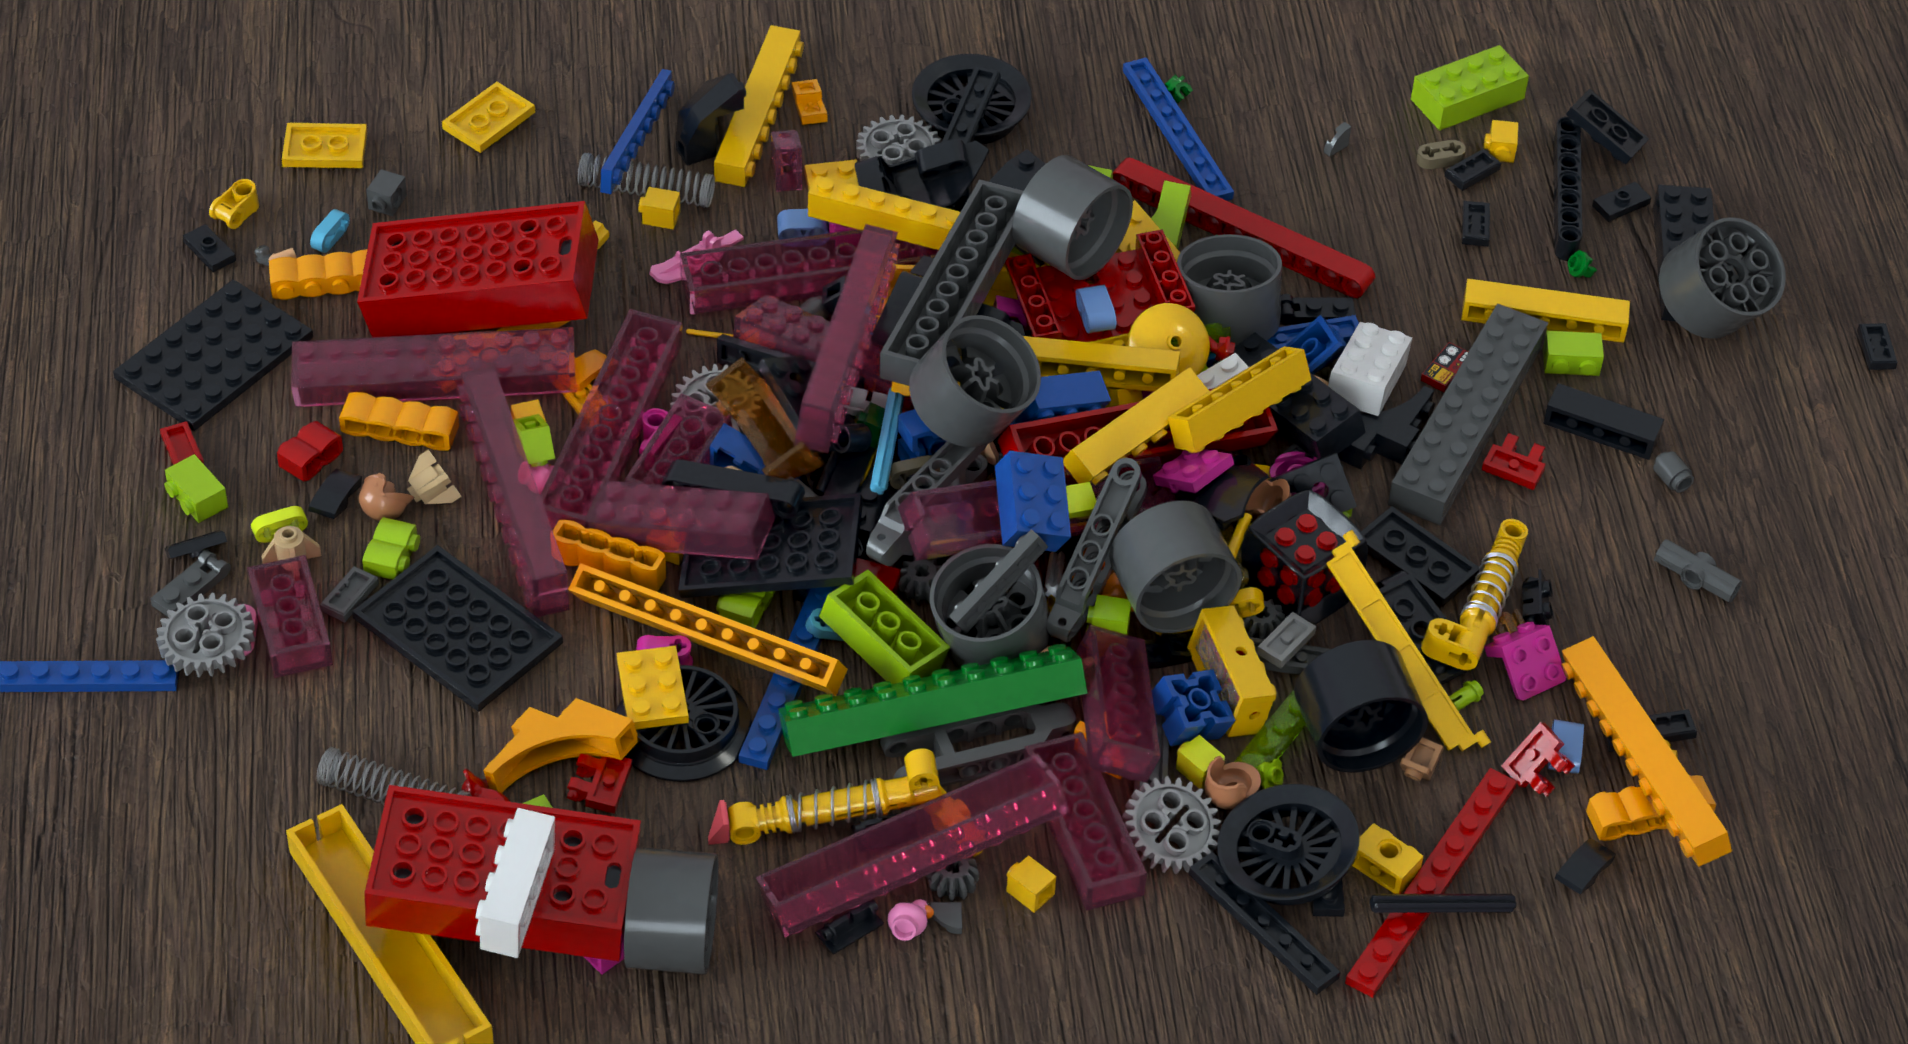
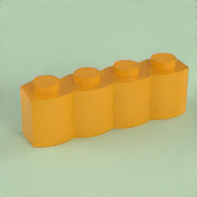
(316, 274)
(399, 421)
(610, 554)
(1631, 811)

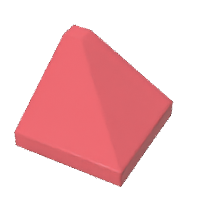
(720, 827)

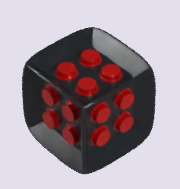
(1290, 551)

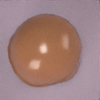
(1267, 496)
(380, 500)
(1230, 782)

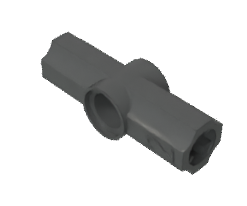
(1698, 570)

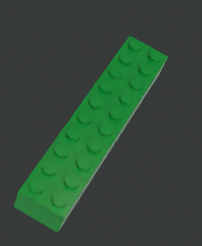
(932, 700)

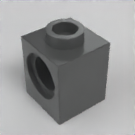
(386, 192)

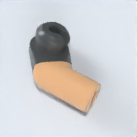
(264, 256)

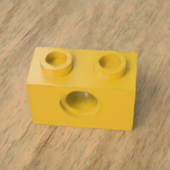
(1387, 859)

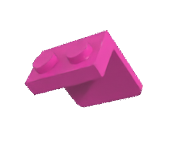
(1529, 659)

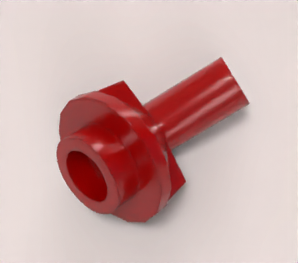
(1223, 348)

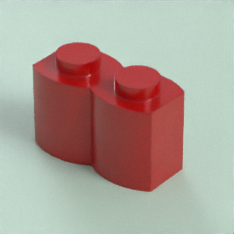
(309, 450)

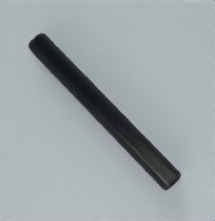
(1442, 903)

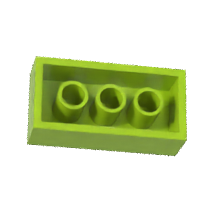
(1469, 87)
(883, 629)

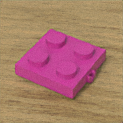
(1193, 470)

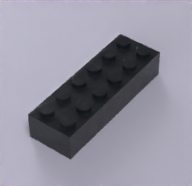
(1678, 216)
(1312, 417)

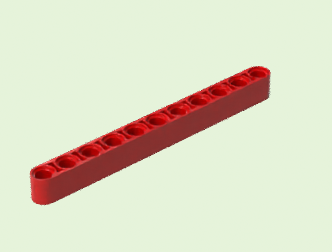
(1225, 218)

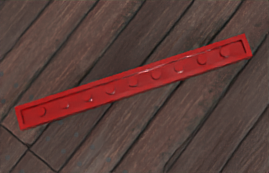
(1432, 878)

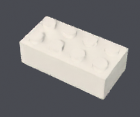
(1370, 366)
(516, 882)

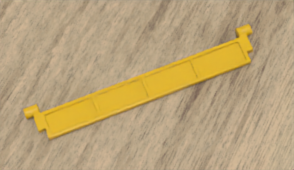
(1387, 628)

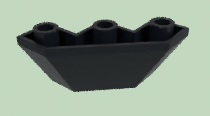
(698, 117)

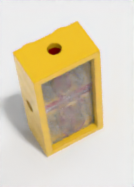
(1224, 646)

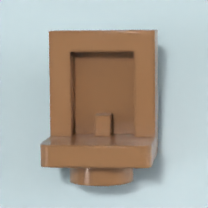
(1421, 760)

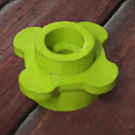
(1271, 773)

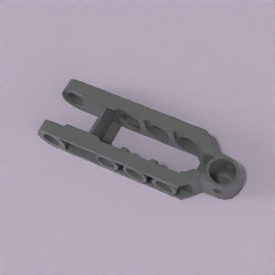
(1113, 510)
(889, 537)
(1046, 722)

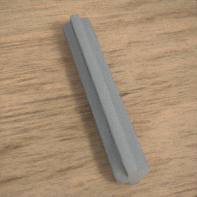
(1054, 573)

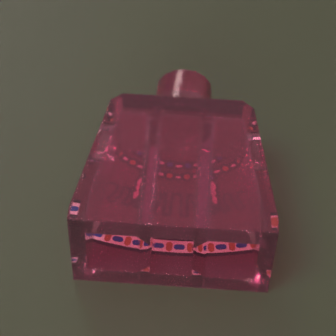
(786, 150)

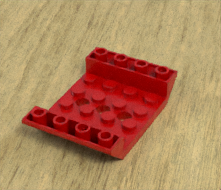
(1132, 278)

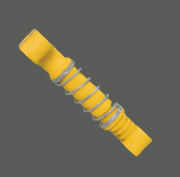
(1480, 614)
(854, 801)

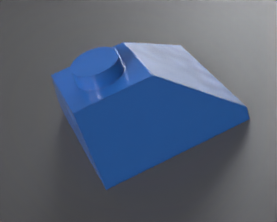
(1321, 344)

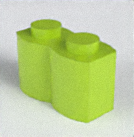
(390, 548)
(744, 607)

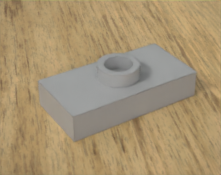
(1286, 640)

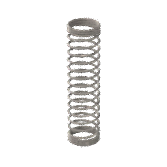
(706, 191)
(335, 755)

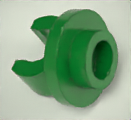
(1176, 85)
(1579, 265)

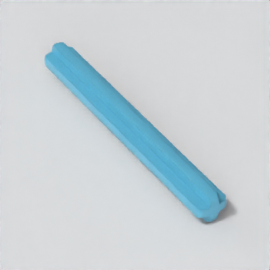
(886, 443)

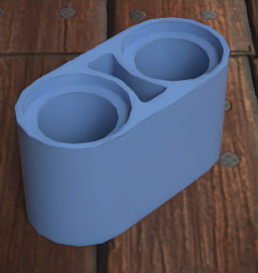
(797, 223)
(1096, 309)
(1572, 737)

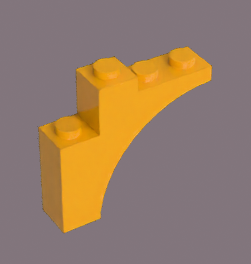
(547, 739)

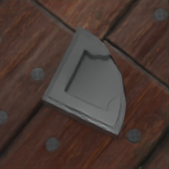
(1339, 141)
(948, 915)

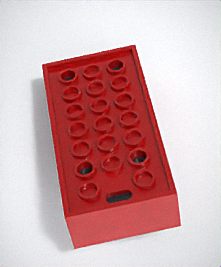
(479, 270)
(442, 846)

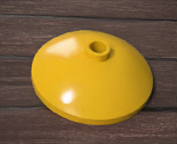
(1167, 320)

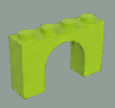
(1171, 208)

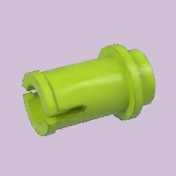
(1467, 694)

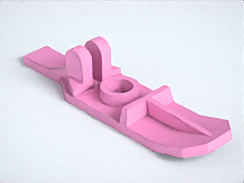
(670, 270)

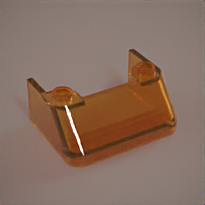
(763, 421)

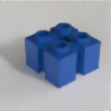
(916, 437)
(1192, 707)

